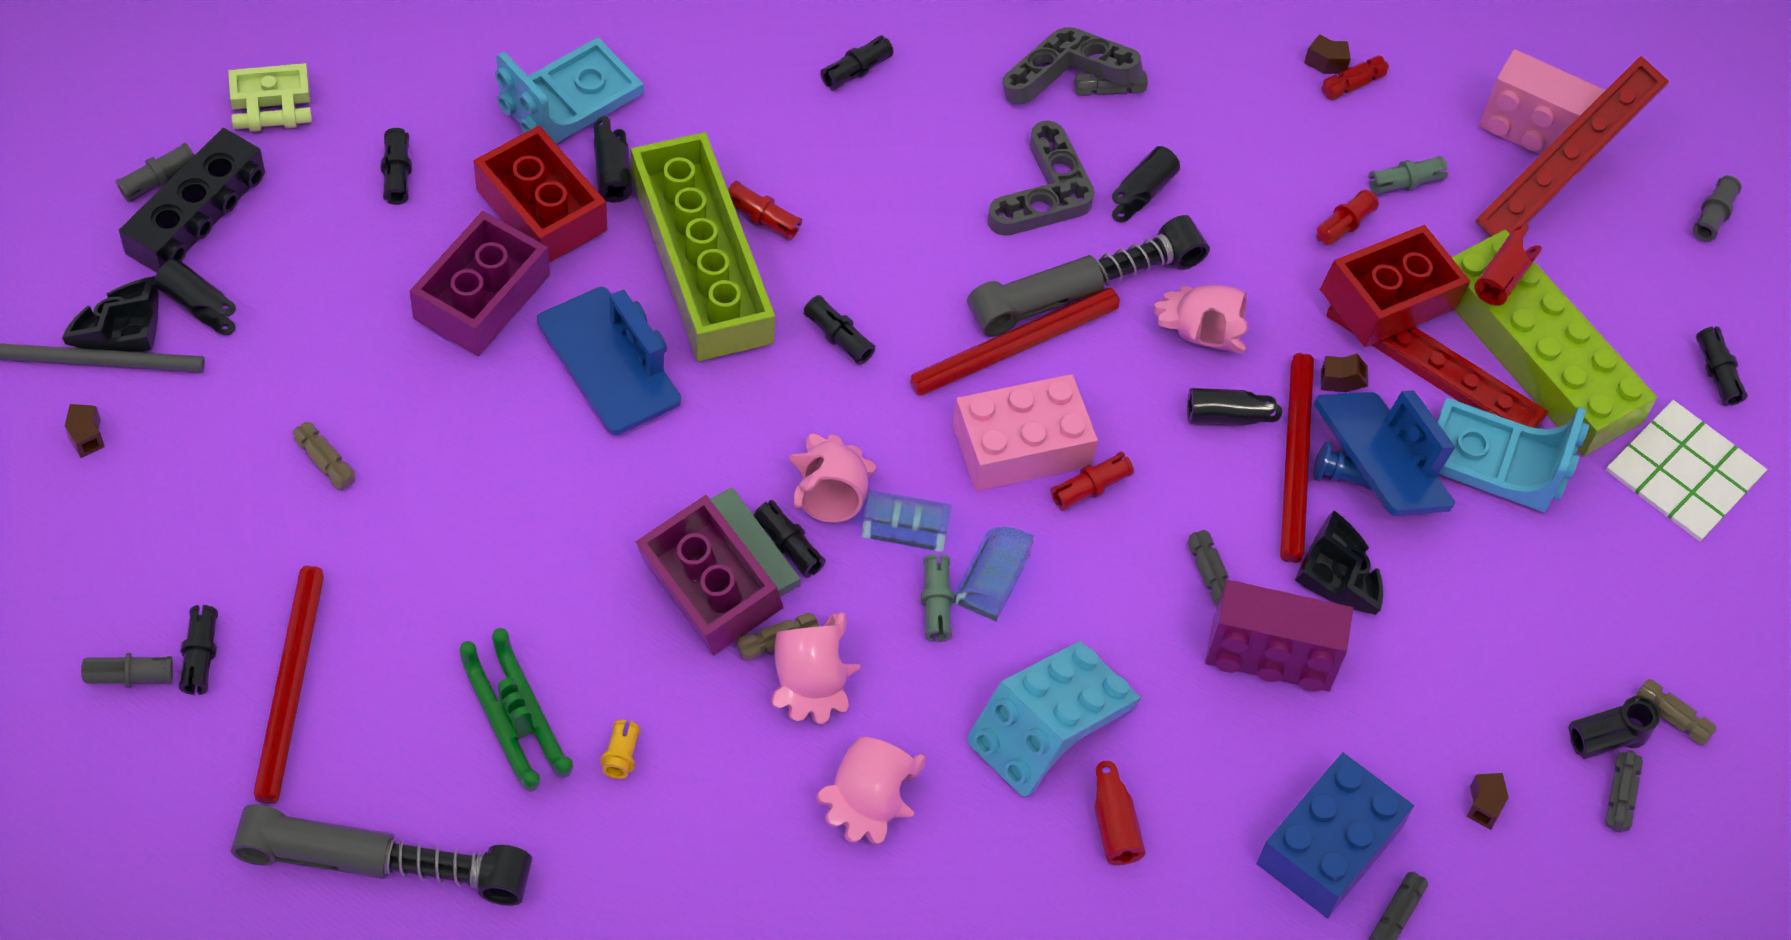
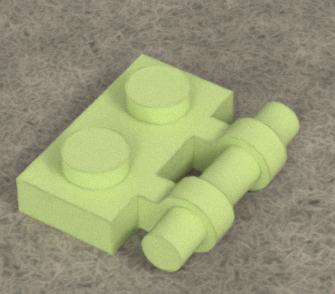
(270, 87)

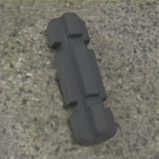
(1085, 83)
(1208, 563)
(1624, 791)
(1400, 907)

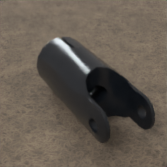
(612, 162)
(1144, 182)
(195, 295)
(1230, 407)

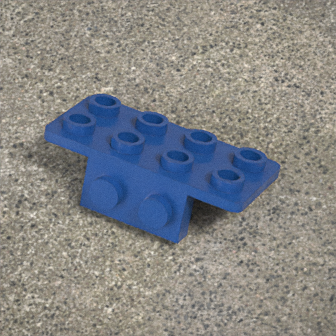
(612, 357)
(1393, 448)

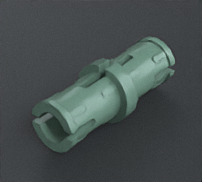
(1408, 175)
(937, 598)

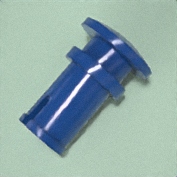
(1337, 466)

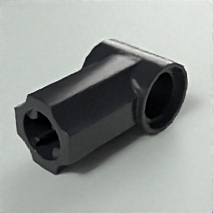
(1613, 729)

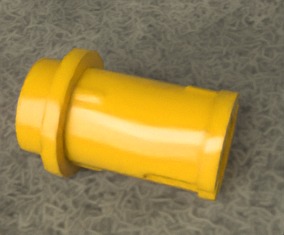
(618, 757)

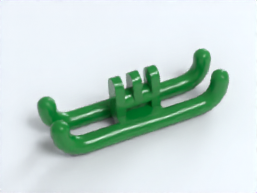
(515, 712)

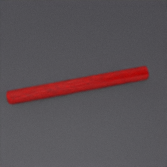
(1014, 341)
(1297, 458)
(288, 685)

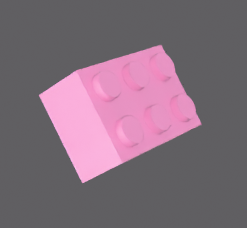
(1535, 102)
(1024, 432)

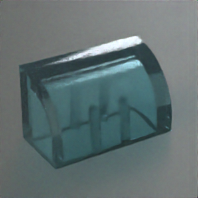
(906, 520)
(994, 571)

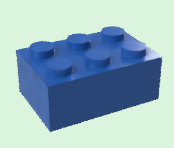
(1334, 835)

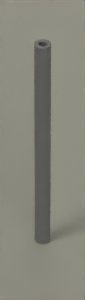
(102, 357)

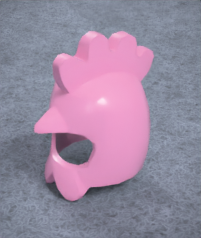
(1206, 315)
(832, 480)
(811, 670)
(869, 789)

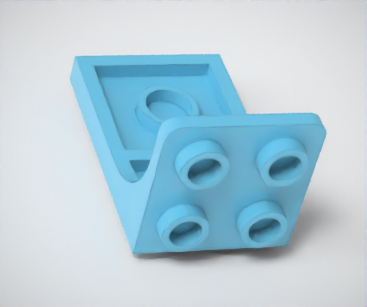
(567, 91)
(1510, 457)
(1046, 712)

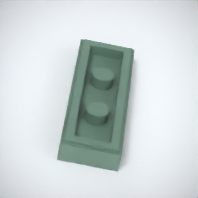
(756, 540)

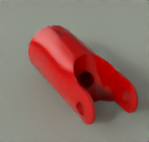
(1506, 268)
(1117, 818)

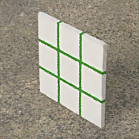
(1686, 470)

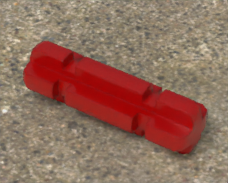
(1355, 77)

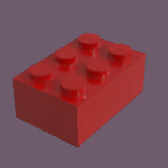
(541, 192)
(1394, 285)

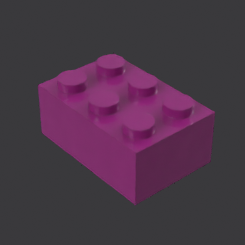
(480, 283)
(710, 574)
(1279, 636)

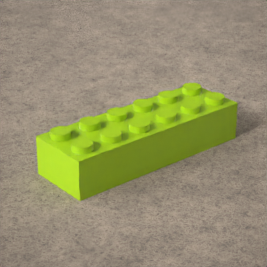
(702, 247)
(1554, 351)

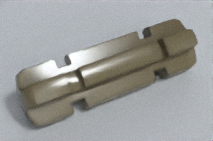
(324, 455)
(752, 645)
(1678, 712)

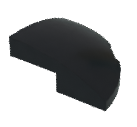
(119, 322)
(1340, 568)

